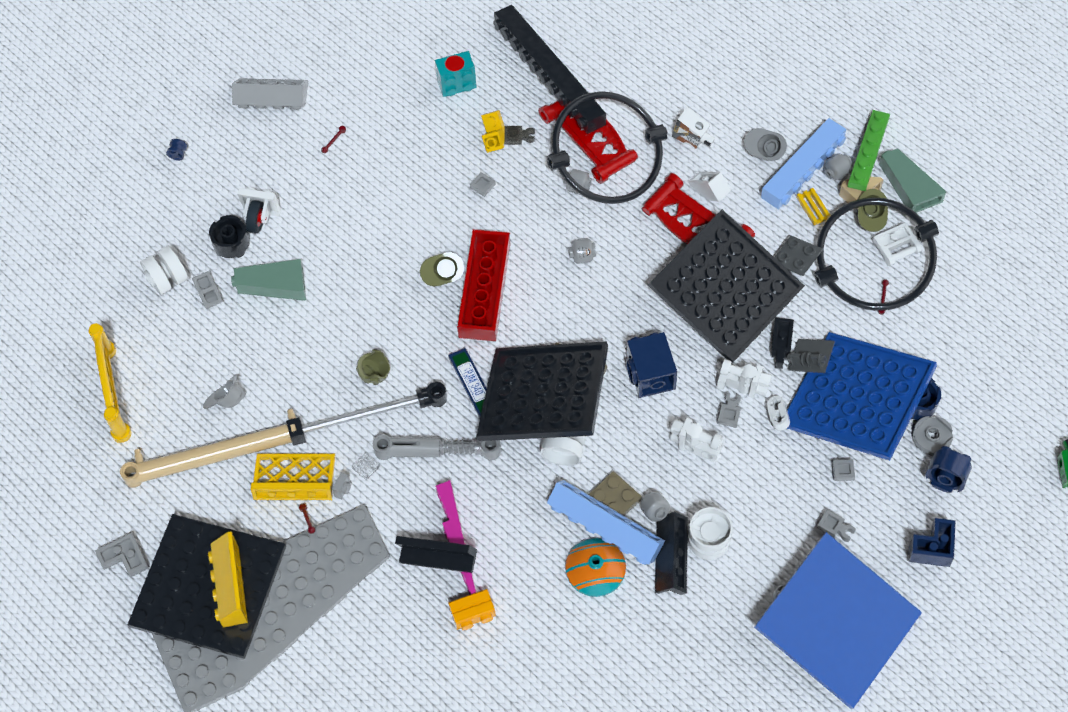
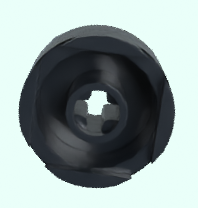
(229, 237)

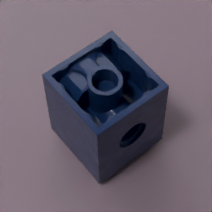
(651, 365)

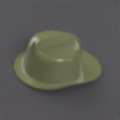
(873, 217)
(441, 269)

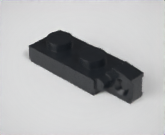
(781, 340)

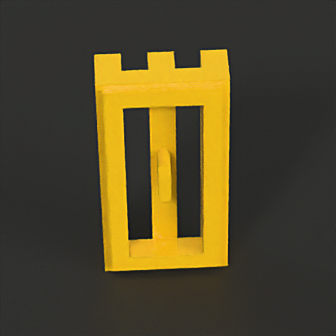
(812, 193)

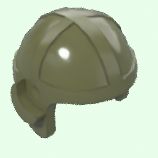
(373, 367)

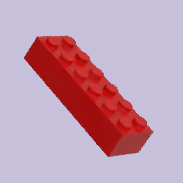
(484, 285)

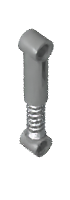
(432, 447)

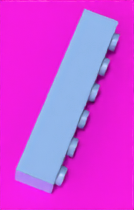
(803, 164)
(605, 522)

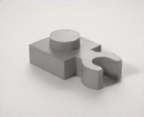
(730, 412)
(834, 525)

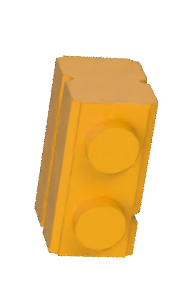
(472, 609)

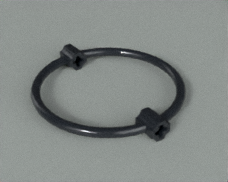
(560, 159)
(924, 231)

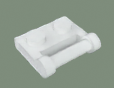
(895, 238)

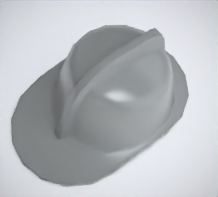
(765, 144)
(226, 396)

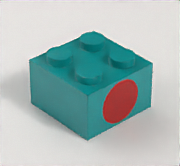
(455, 74)

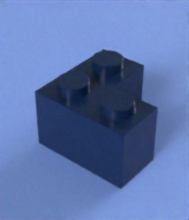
(937, 548)

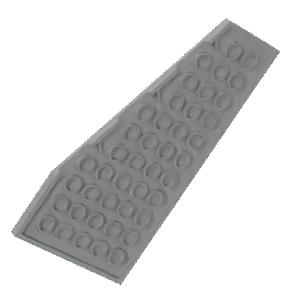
(308, 584)

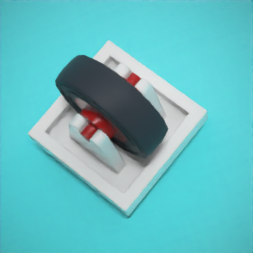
(258, 207)

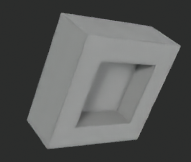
(482, 184)
(844, 470)
(341, 486)

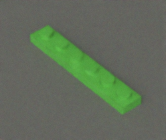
(869, 150)

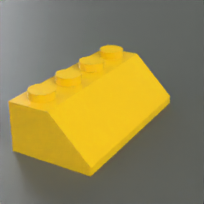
(228, 581)

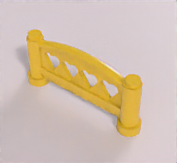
(104, 352)

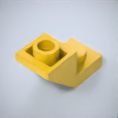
(495, 131)

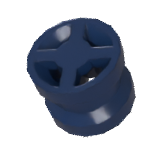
(176, 149)

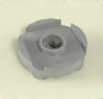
(921, 436)

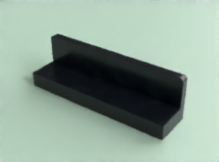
(436, 554)
(672, 558)

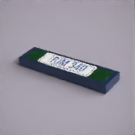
(469, 378)

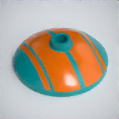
(599, 578)

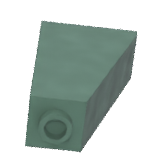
(910, 182)
(274, 280)

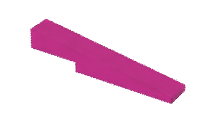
(452, 527)

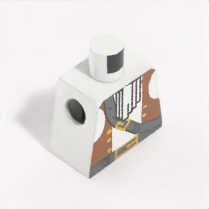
(692, 129)

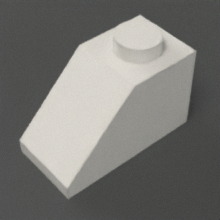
(710, 185)

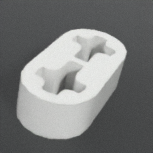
(774, 414)

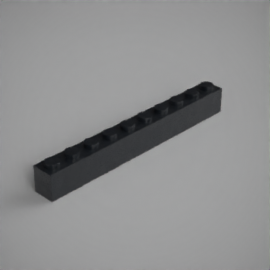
(548, 67)

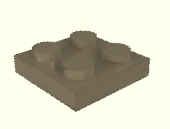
(616, 494)

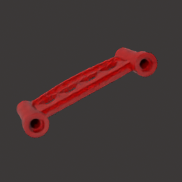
(605, 163)
(671, 194)

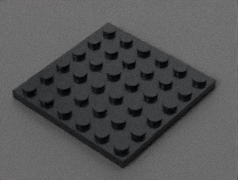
(726, 286)
(543, 392)
(179, 587)

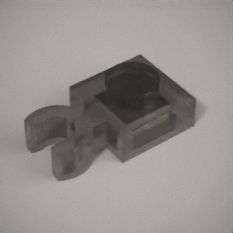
(515, 135)

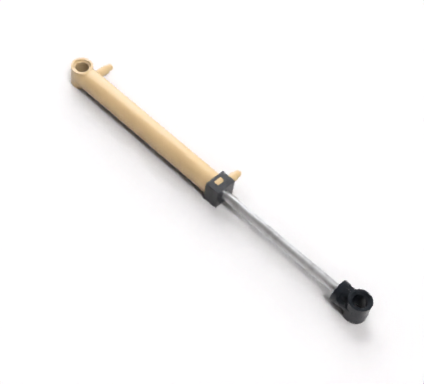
(258, 441)

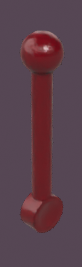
(342, 129)
(885, 283)
(302, 507)

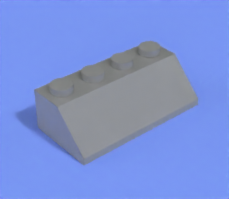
(269, 93)

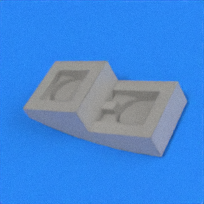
(207, 290)

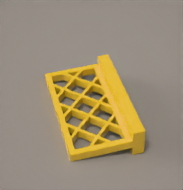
(292, 488)

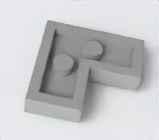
(124, 550)

